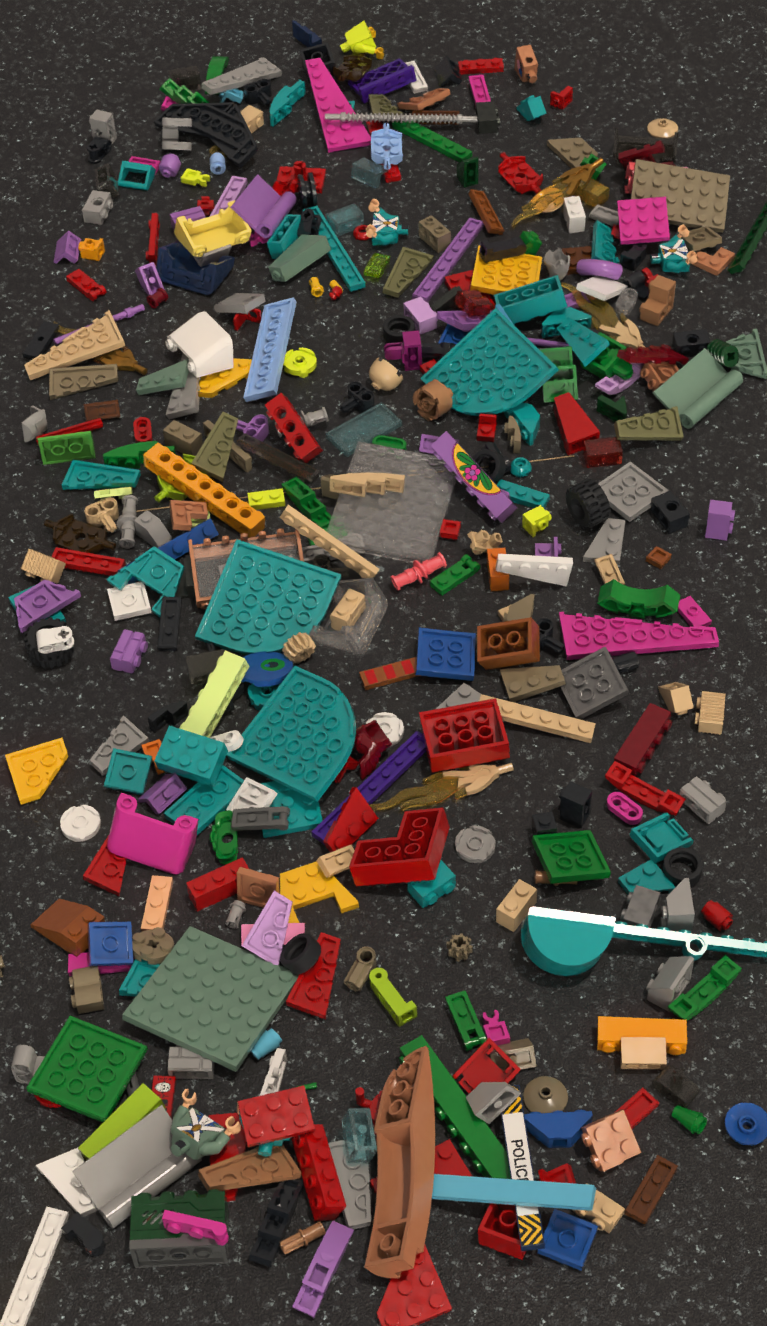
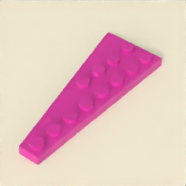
(331, 100)
(624, 635)

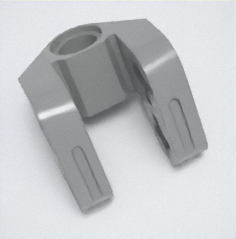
(170, 133)

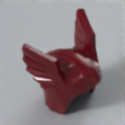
(370, 742)

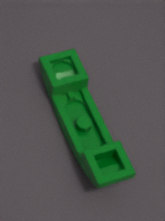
(216, 68)
(706, 990)

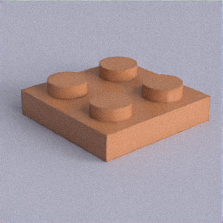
(255, 886)

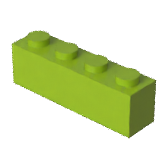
(129, 1113)

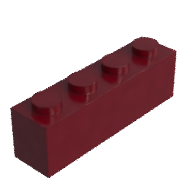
(643, 738)

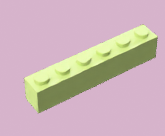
(216, 695)

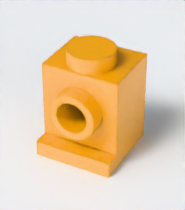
(91, 249)

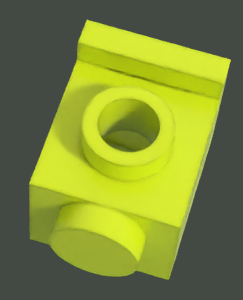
(536, 520)

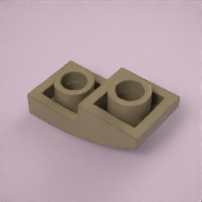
(513, 434)

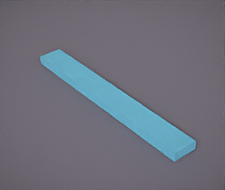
(514, 1192)

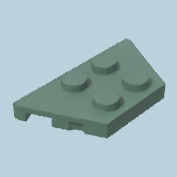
(750, 355)

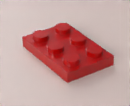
(276, 1116)

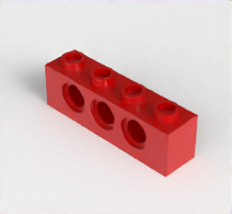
(310, 447)

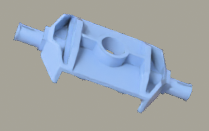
(386, 140)

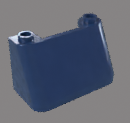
(181, 270)

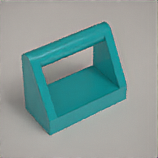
(127, 166)

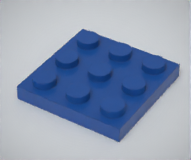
(446, 654)

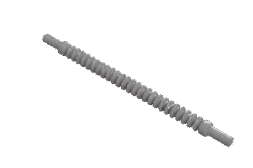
(374, 117)

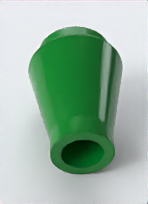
(690, 1119)

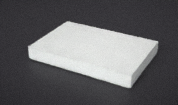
(601, 287)

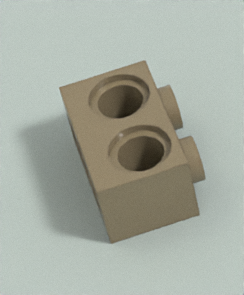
(434, 234)

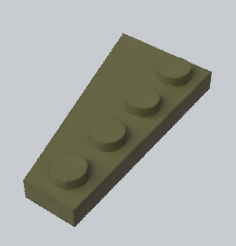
(405, 270)

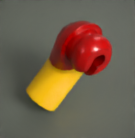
(336, 290)

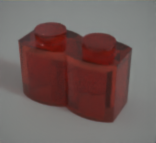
(473, 302)

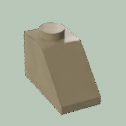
(520, 609)

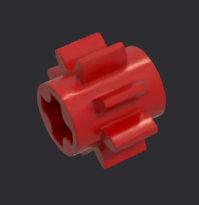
(206, 204)

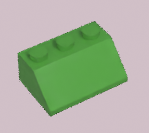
(67, 447)

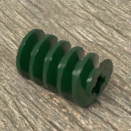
(723, 352)

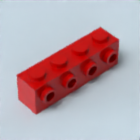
(319, 1174)

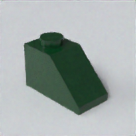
(468, 172)

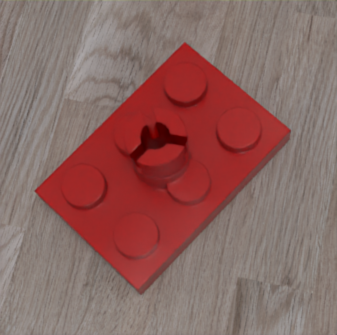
(288, 173)

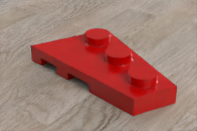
(351, 822)

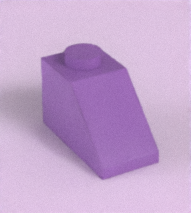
(149, 278)

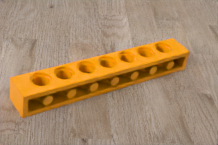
(203, 489)

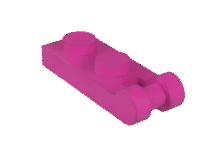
(195, 1226)

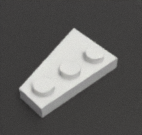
(275, 1073)
(60, 1175)

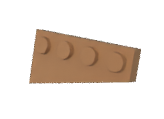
(250, 1170)

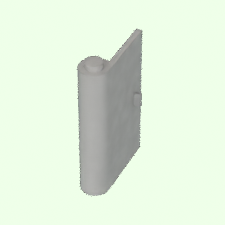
(133, 1165)

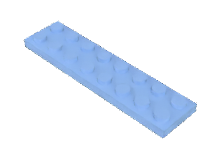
(270, 350)

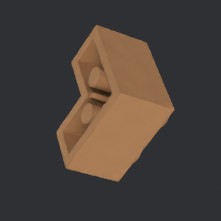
(659, 300)

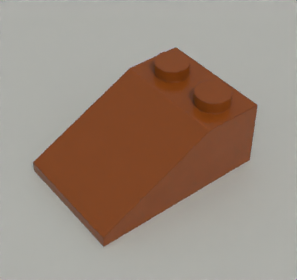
(67, 925)

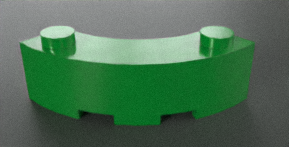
(638, 602)

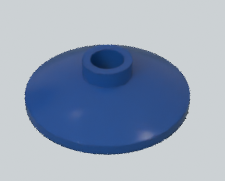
(750, 1115)

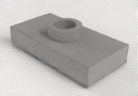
(604, 215)

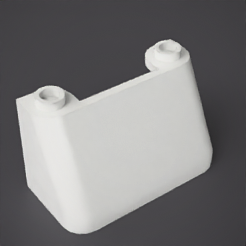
(204, 344)

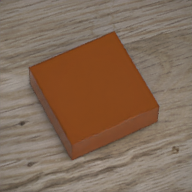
(658, 557)

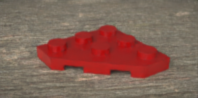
(414, 1296)

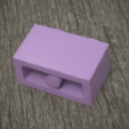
(421, 314)

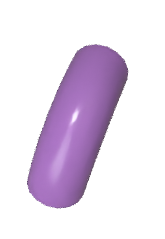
(601, 268)

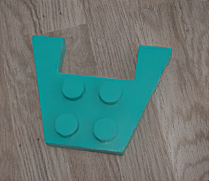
(154, 570)

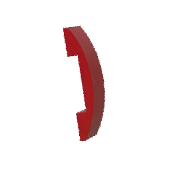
(642, 792)

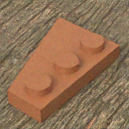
(428, 99)

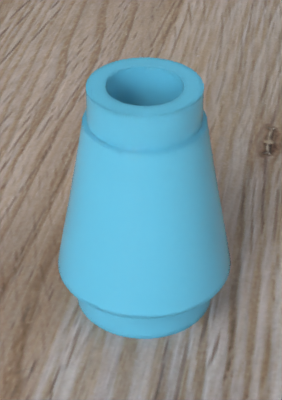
(267, 1043)

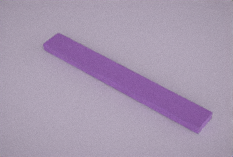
(448, 259)

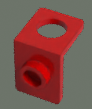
(240, 318)

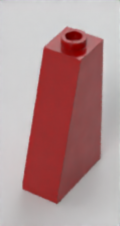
(573, 423)

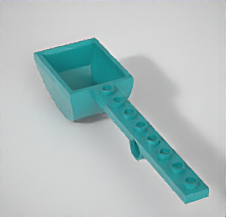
(574, 941)

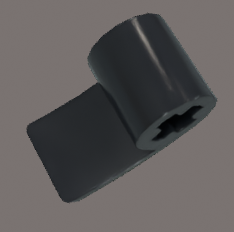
(636, 281)

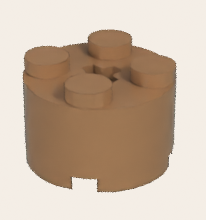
(433, 400)

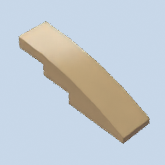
(360, 483)

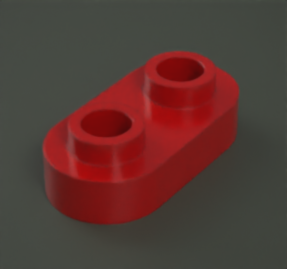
(142, 430)

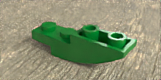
(130, 455)

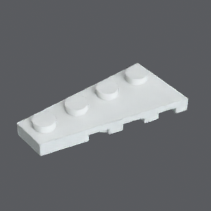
(541, 568)

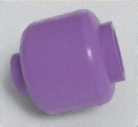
(169, 165)

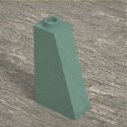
(299, 256)

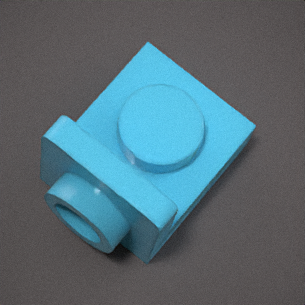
(234, 95)

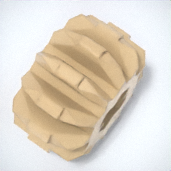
(299, 647)

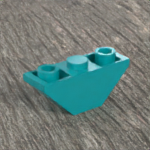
(550, 325)
(527, 419)

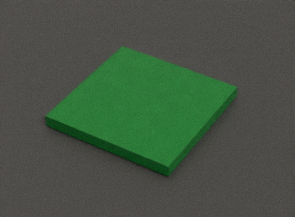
(87, 1069)

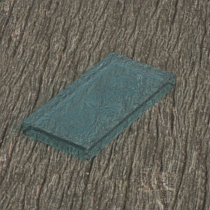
(363, 428)

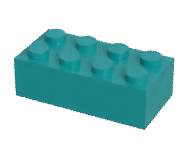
(532, 299)

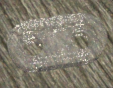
(626, 301)

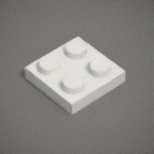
(130, 601)

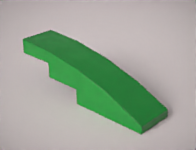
(181, 94)
(307, 502)

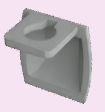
(35, 424)

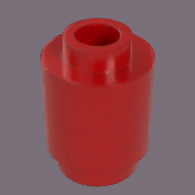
(717, 915)

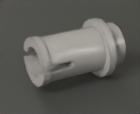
(235, 914)

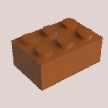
(508, 643)

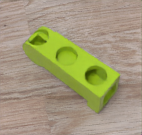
(390, 998)

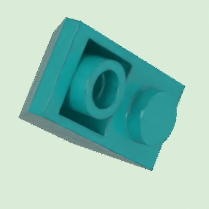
(531, 108)

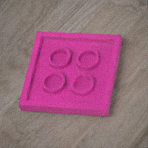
(643, 220)

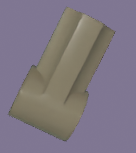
(360, 970)

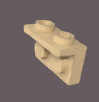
(604, 1213)

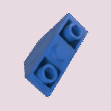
(557, 1128)

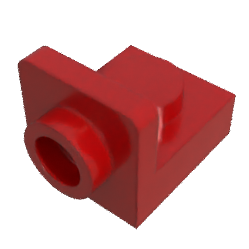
(561, 99)
(487, 427)

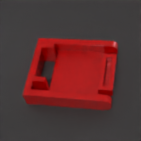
(481, 1068)

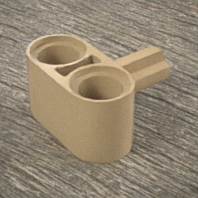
(103, 513)

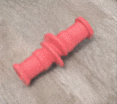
(418, 571)

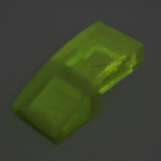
(376, 265)

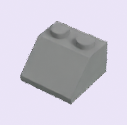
(678, 908)
(670, 981)

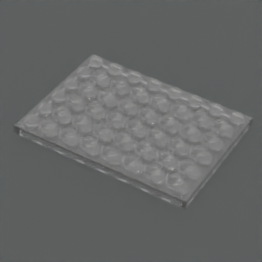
(395, 523)

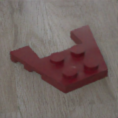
(642, 154)

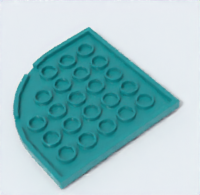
(492, 368)
(265, 600)
(300, 735)

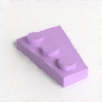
(270, 929)

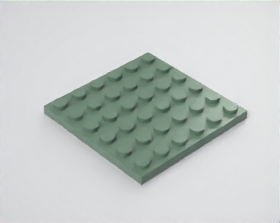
(211, 998)

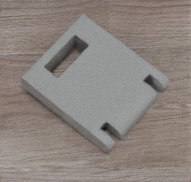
(240, 303)

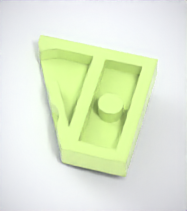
(106, 493)

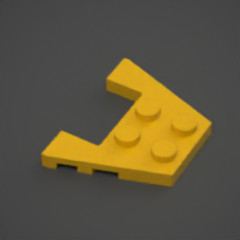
(309, 885)

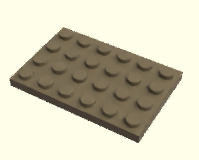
(691, 195)

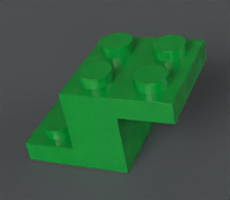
(565, 378)

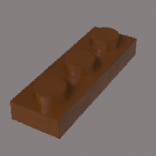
(651, 1190)

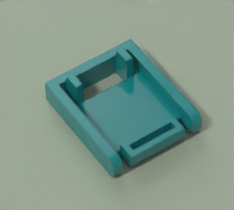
(661, 836)

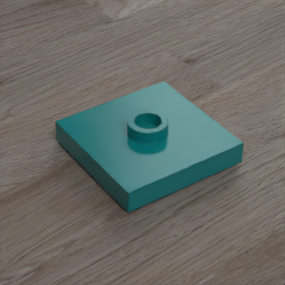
(128, 771)

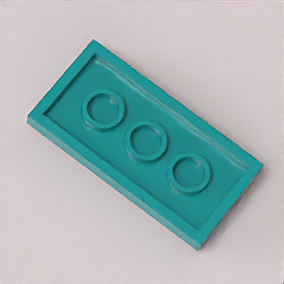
(206, 801)

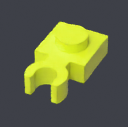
(193, 177)

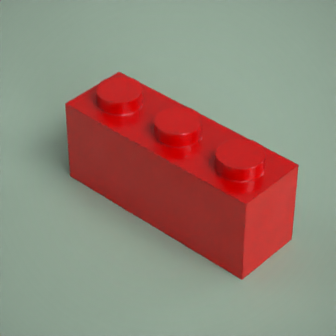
(215, 885)

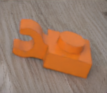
(152, 749)

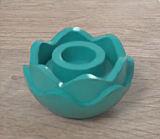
(520, 467)

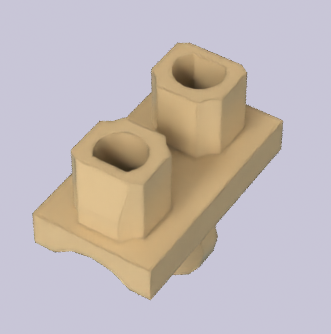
(482, 541)

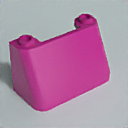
(150, 840)

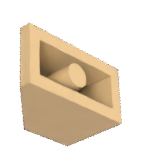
(676, 697)

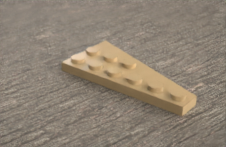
(78, 347)

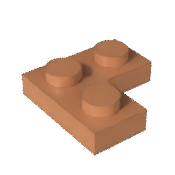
(716, 263)
(184, 511)

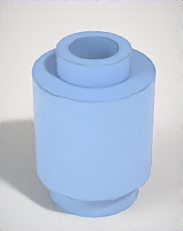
(217, 163)

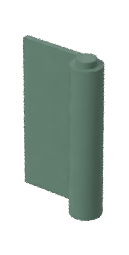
(698, 388)

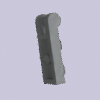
(260, 818)

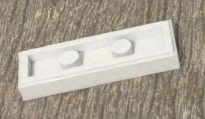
(419, 85)

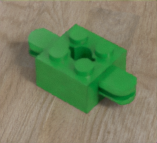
(607, 362)

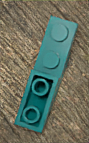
(284, 100)

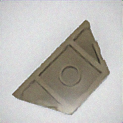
(571, 150)

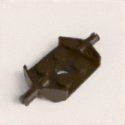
(353, 67)
(68, 530)

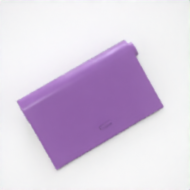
(263, 207)

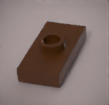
(102, 410)

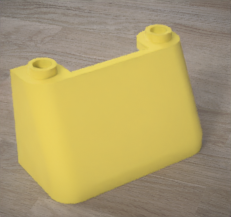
(212, 231)

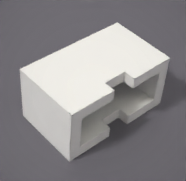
(574, 214)

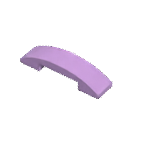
(616, 384)

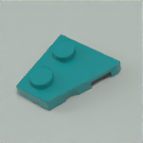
(647, 876)

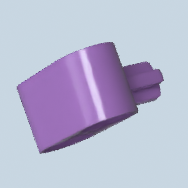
(256, 427)

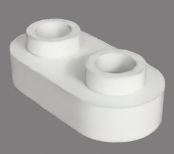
(232, 739)

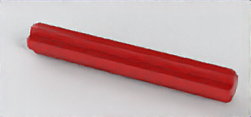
(82, 427)

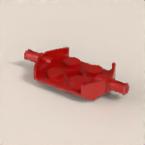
(519, 174)

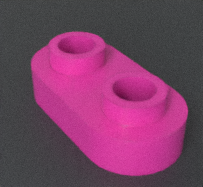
(625, 809)

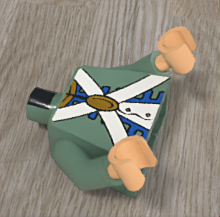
(197, 1133)

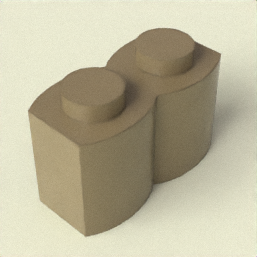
(87, 989)

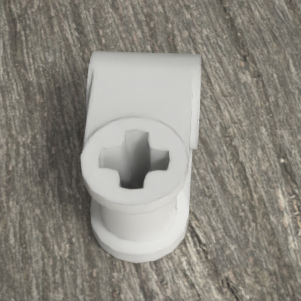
(52, 639)

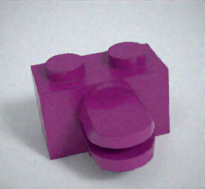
(408, 350)

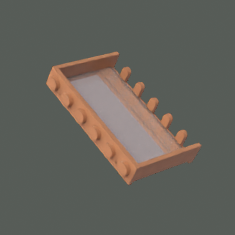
(210, 558)

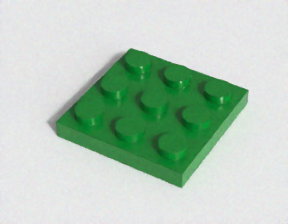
(570, 856)

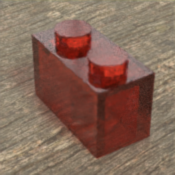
(602, 452)

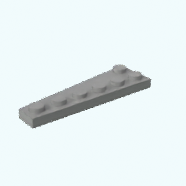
(242, 76)
(184, 399)

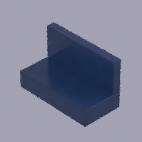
(305, 35)

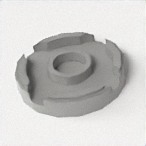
(475, 844)

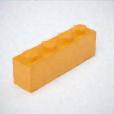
(613, 1028)

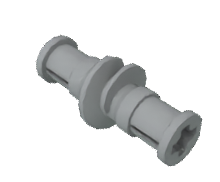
(310, 418)
(126, 521)

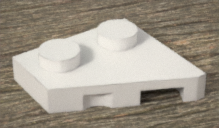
(252, 795)

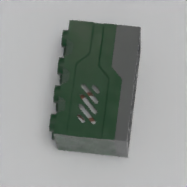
(157, 1247)

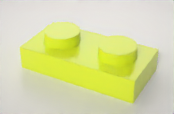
(266, 499)

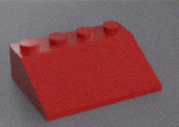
(464, 735)

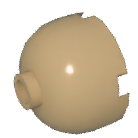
(384, 375)

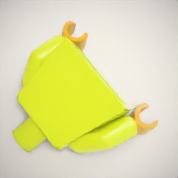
(361, 41)

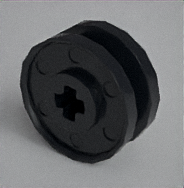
(307, 190)

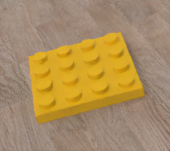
(505, 274)

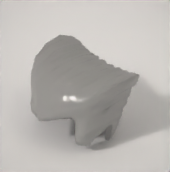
(557, 263)

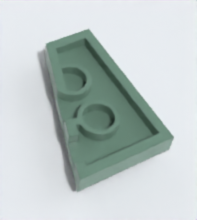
(164, 379)

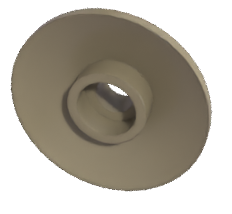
(536, 1101)

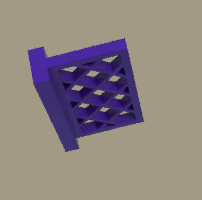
(389, 82)

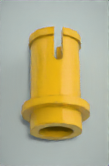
(316, 289)

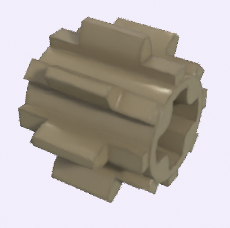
(459, 947)

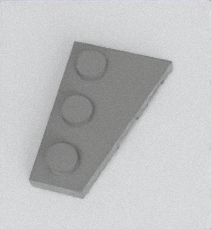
(607, 541)
(124, 737)

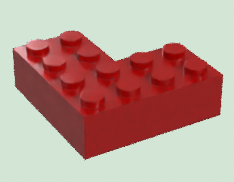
(404, 858)

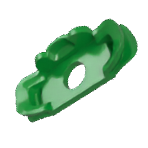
(223, 826)

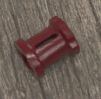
(155, 299)

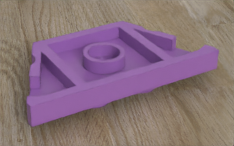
(460, 319)
(42, 602)

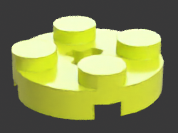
(300, 369)

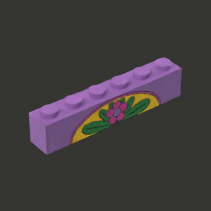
(474, 477)

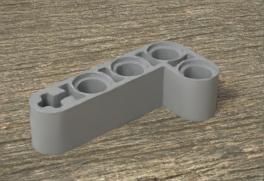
(25, 1063)

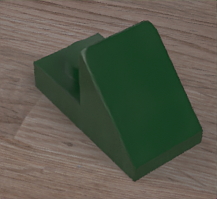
(611, 409)

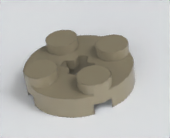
(143, 943)

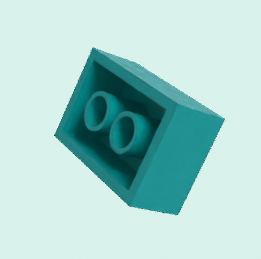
(191, 755)

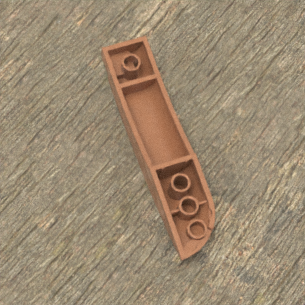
(404, 1167)

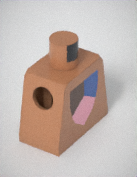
(526, 69)

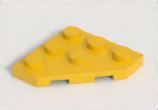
(215, 382)
(36, 768)

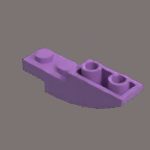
(322, 1268)

